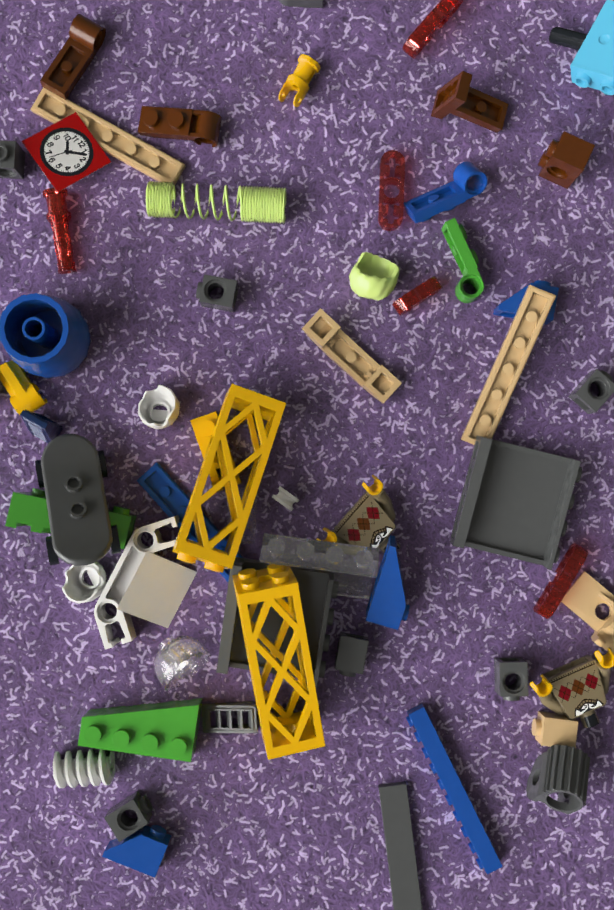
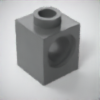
(11, 160)
(226, 302)
(582, 396)
(351, 654)
(506, 666)
(122, 824)

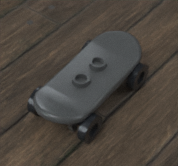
(76, 501)

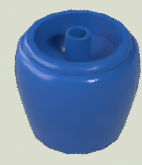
(44, 335)

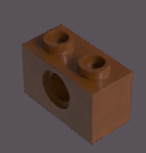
(565, 159)

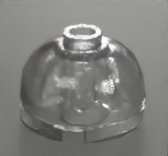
(176, 662)

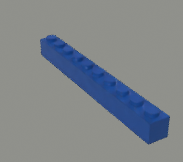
(455, 791)

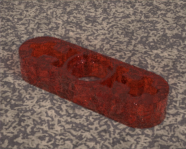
(435, 19)
(399, 183)
(559, 586)

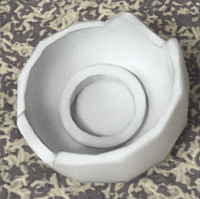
(159, 418)
(75, 586)

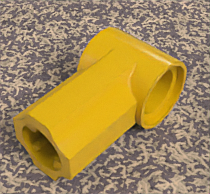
(22, 391)

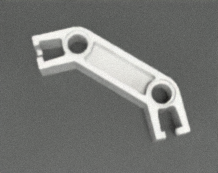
(121, 579)

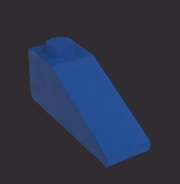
(388, 597)

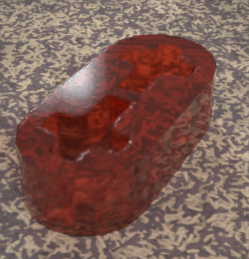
(417, 296)

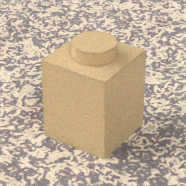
(554, 729)

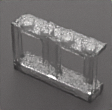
(351, 564)

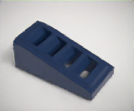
(41, 426)

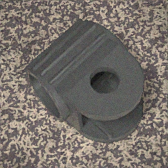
(561, 771)

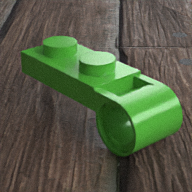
(466, 260)

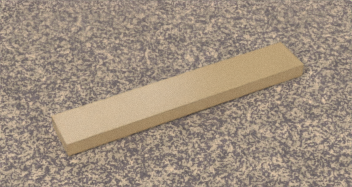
(112, 138)
(509, 364)

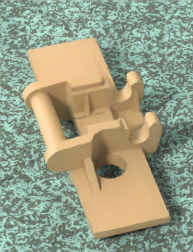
(583, 599)

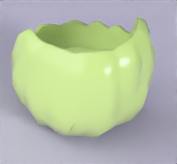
(373, 277)

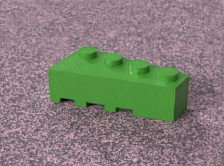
(31, 510)
(144, 729)

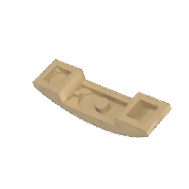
(350, 356)

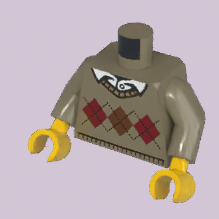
(367, 521)
(577, 687)

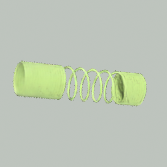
(256, 203)

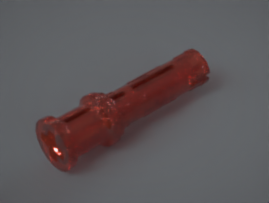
(59, 218)

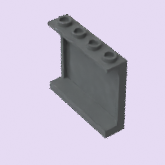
(515, 501)
(316, 592)

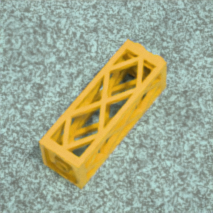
(249, 405)
(290, 731)

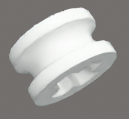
(285, 498)

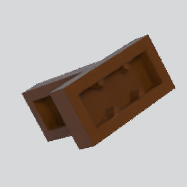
(470, 104)

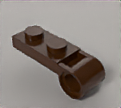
(74, 57)
(180, 124)

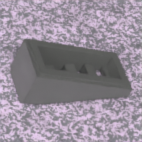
(250, 706)

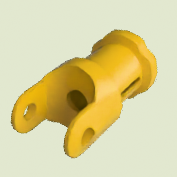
(300, 79)

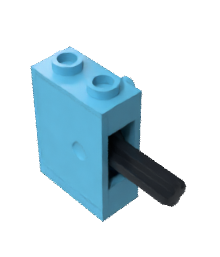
(595, 59)

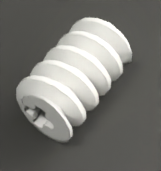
(82, 769)

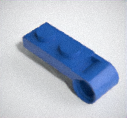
(448, 195)

